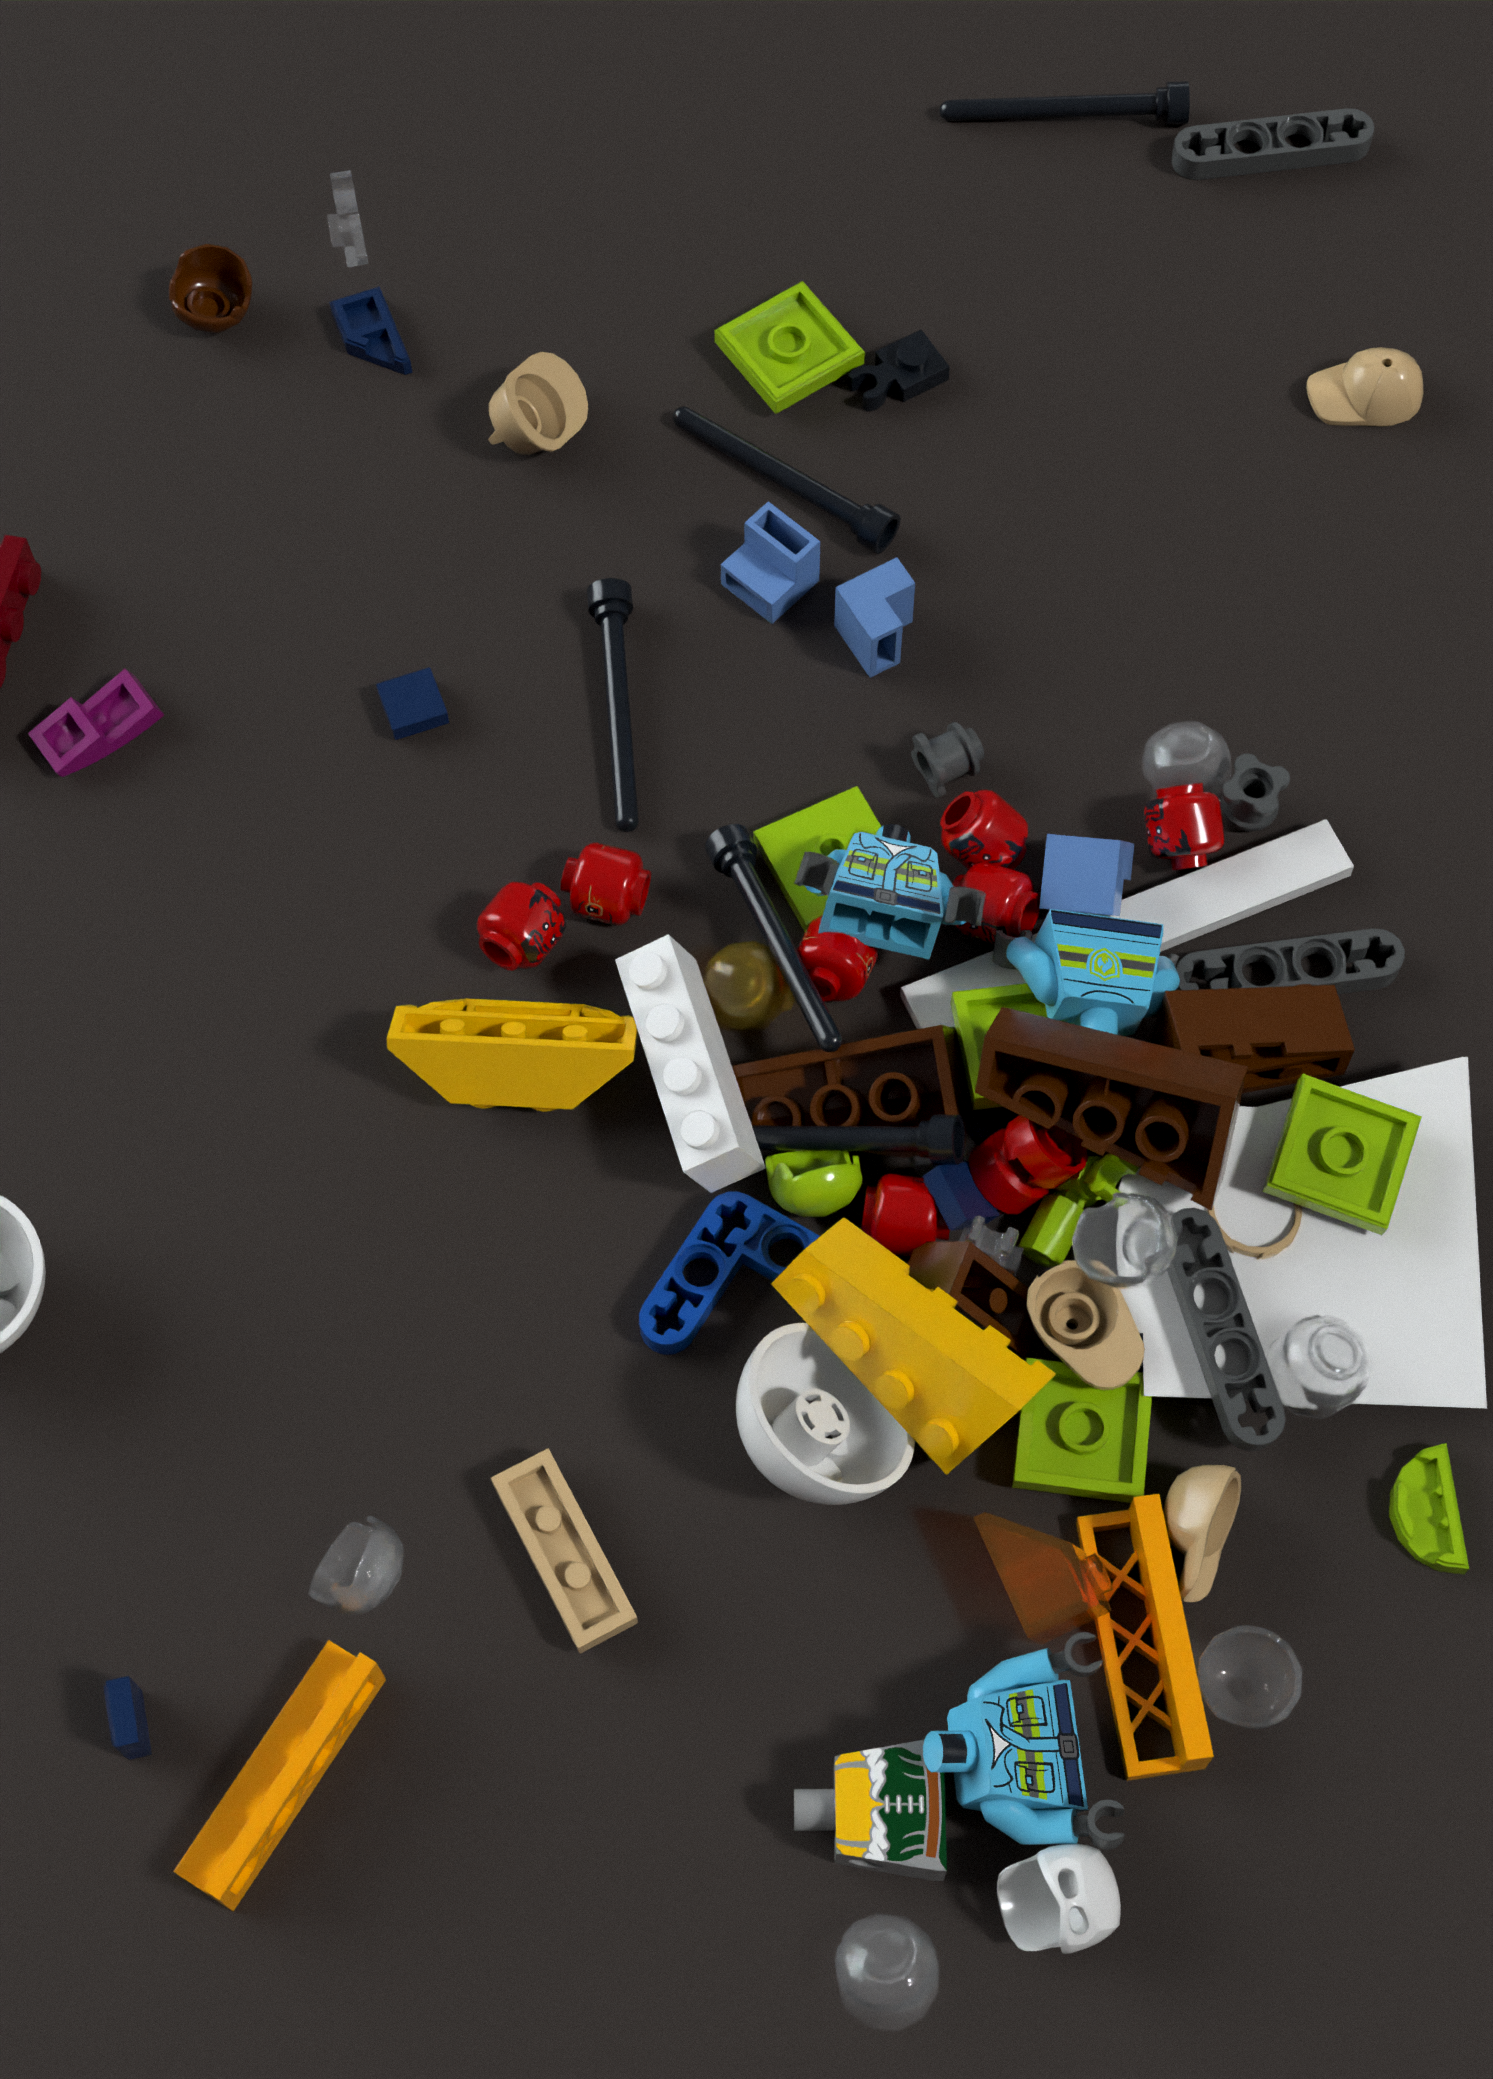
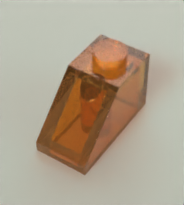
(1045, 1578)

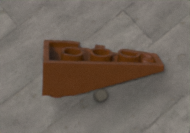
(863, 1083)

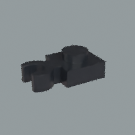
(903, 368)

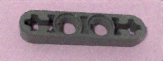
(1270, 136)
(1285, 961)
(1232, 1326)

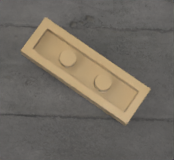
(564, 1550)

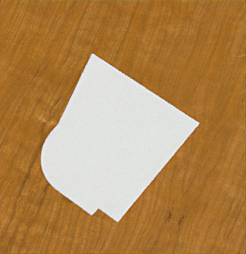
(1402, 1291)

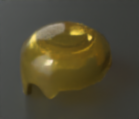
(746, 986)

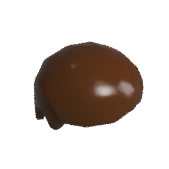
(210, 288)

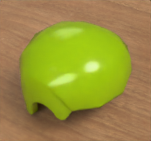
(813, 1181)

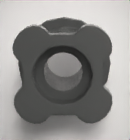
(947, 756)
(1252, 793)

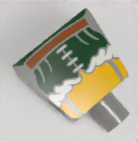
(882, 1812)

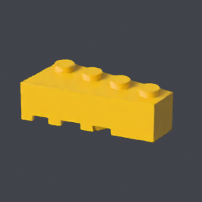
(909, 1344)

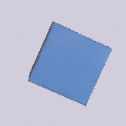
(773, 564)
(873, 613)
(1085, 874)

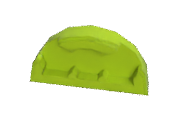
(1427, 1512)

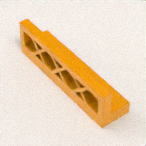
(1169, 1638)
(280, 1774)

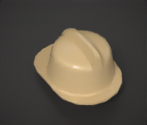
(538, 405)

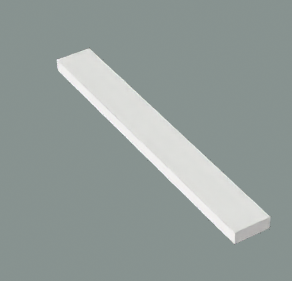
(1184, 906)

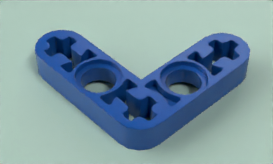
(747, 1247)

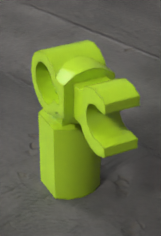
(1057, 1216)

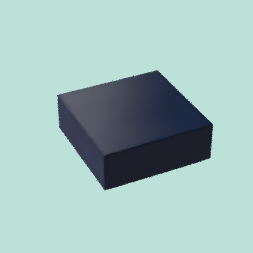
(412, 703)
(958, 1196)
(127, 1718)

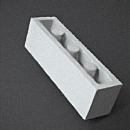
(689, 1064)

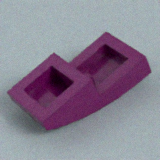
(90, 731)

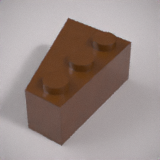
(1265, 1028)

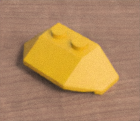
(512, 1050)

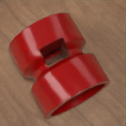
(1024, 1163)

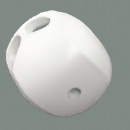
(1059, 1899)

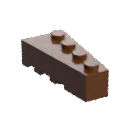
(1118, 1095)

